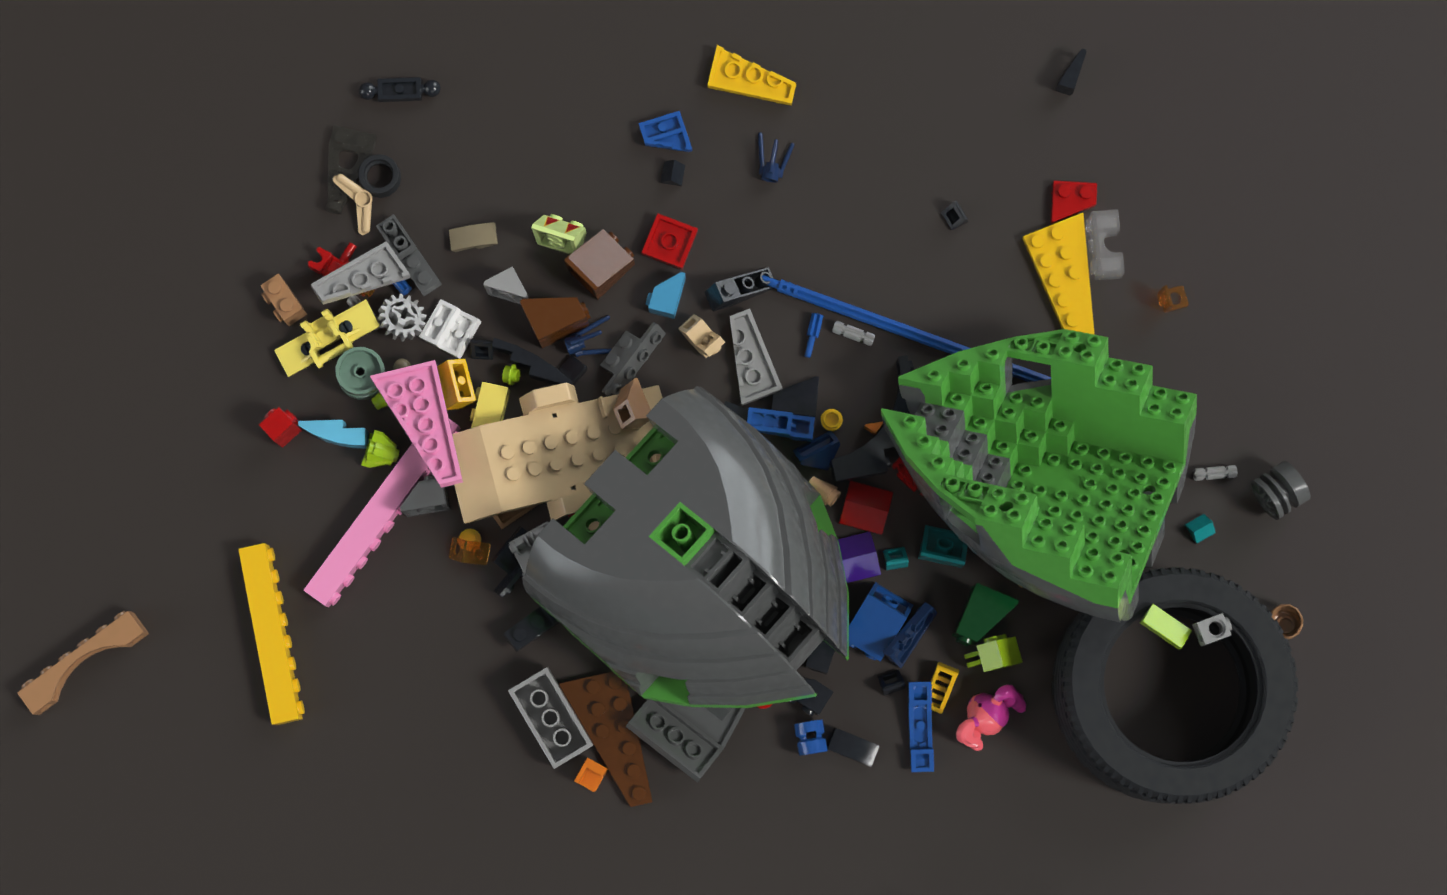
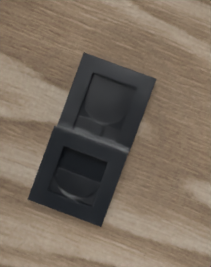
(852, 747)

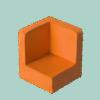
(591, 774)

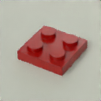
(669, 241)

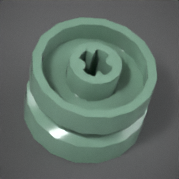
(347, 371)

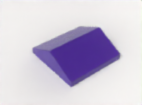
(859, 557)

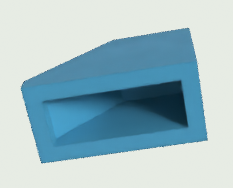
(666, 296)

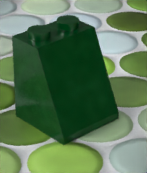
(981, 613)

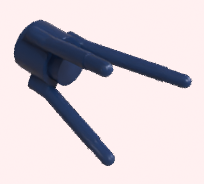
(770, 171)
(576, 343)

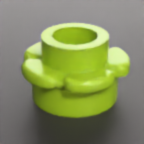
(511, 374)

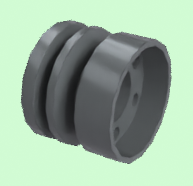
(1280, 490)

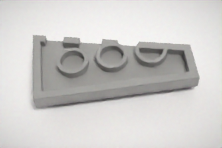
(365, 273)
(753, 364)

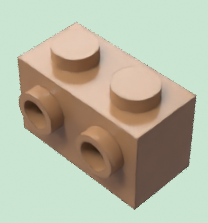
(286, 304)

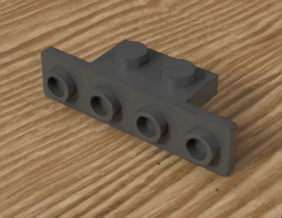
(629, 356)

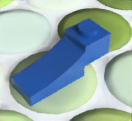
(782, 424)

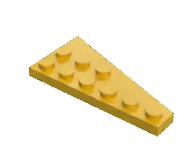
(1062, 266)

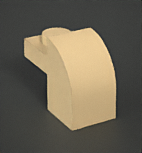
(701, 336)

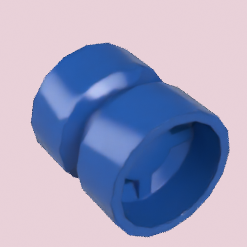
(812, 745)

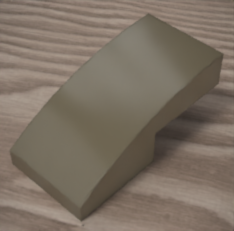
(473, 236)

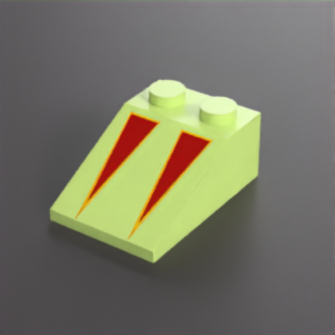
(558, 234)

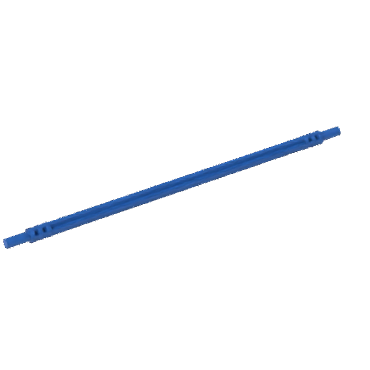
(886, 324)

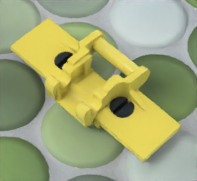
(324, 331)

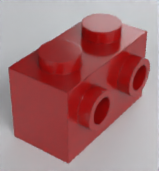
(280, 426)

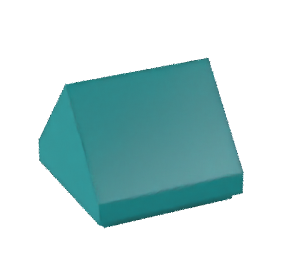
(1200, 528)
(895, 558)

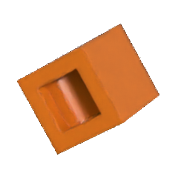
(873, 427)

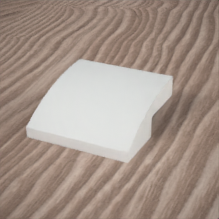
(450, 329)

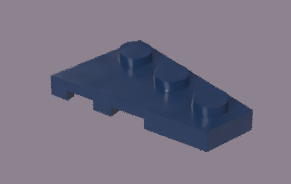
(909, 636)

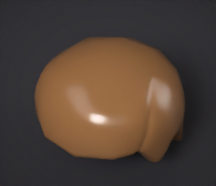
(1289, 620)

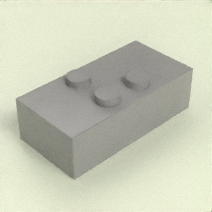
(550, 717)

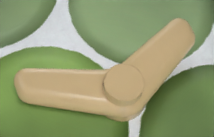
(362, 199)

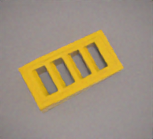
(947, 690)

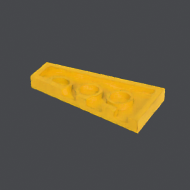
(742, 77)

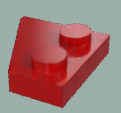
(1071, 198)

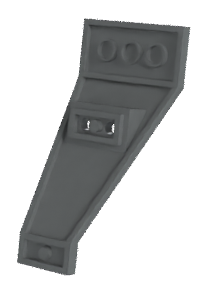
(685, 734)

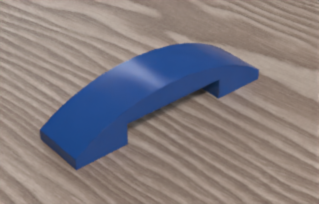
(920, 726)

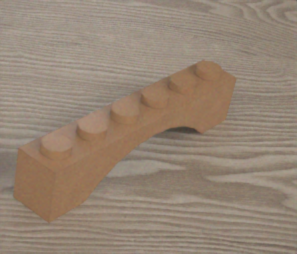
(46, 689)

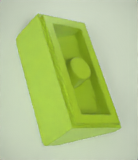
(1166, 626)

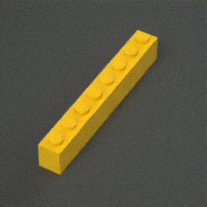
(270, 634)

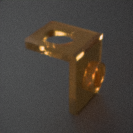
(1165, 299)
(470, 551)

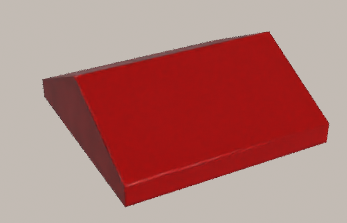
(866, 507)

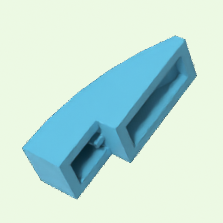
(336, 433)

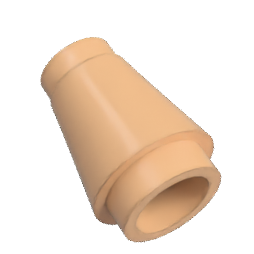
(827, 491)

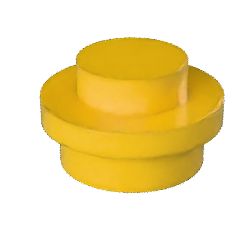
(831, 419)
(470, 535)

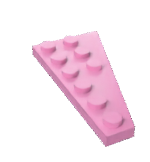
(420, 408)

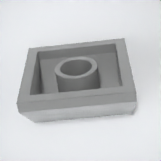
(506, 286)

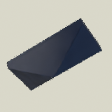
(819, 451)

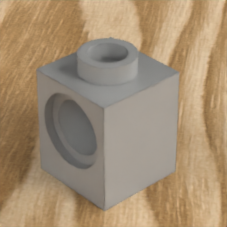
(1202, 629)

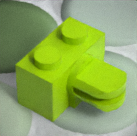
(996, 653)

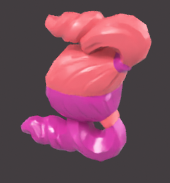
(990, 716)

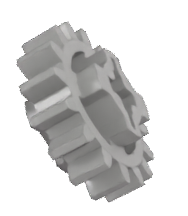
(392, 315)

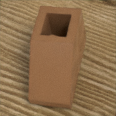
(631, 406)

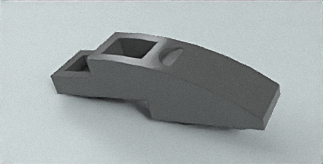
(409, 255)

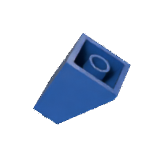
(878, 621)

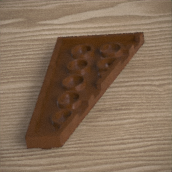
(604, 711)

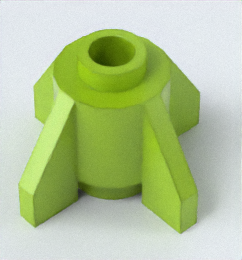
(380, 451)

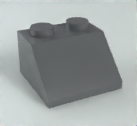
(426, 498)

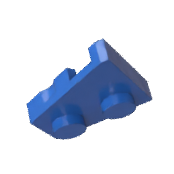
(666, 132)

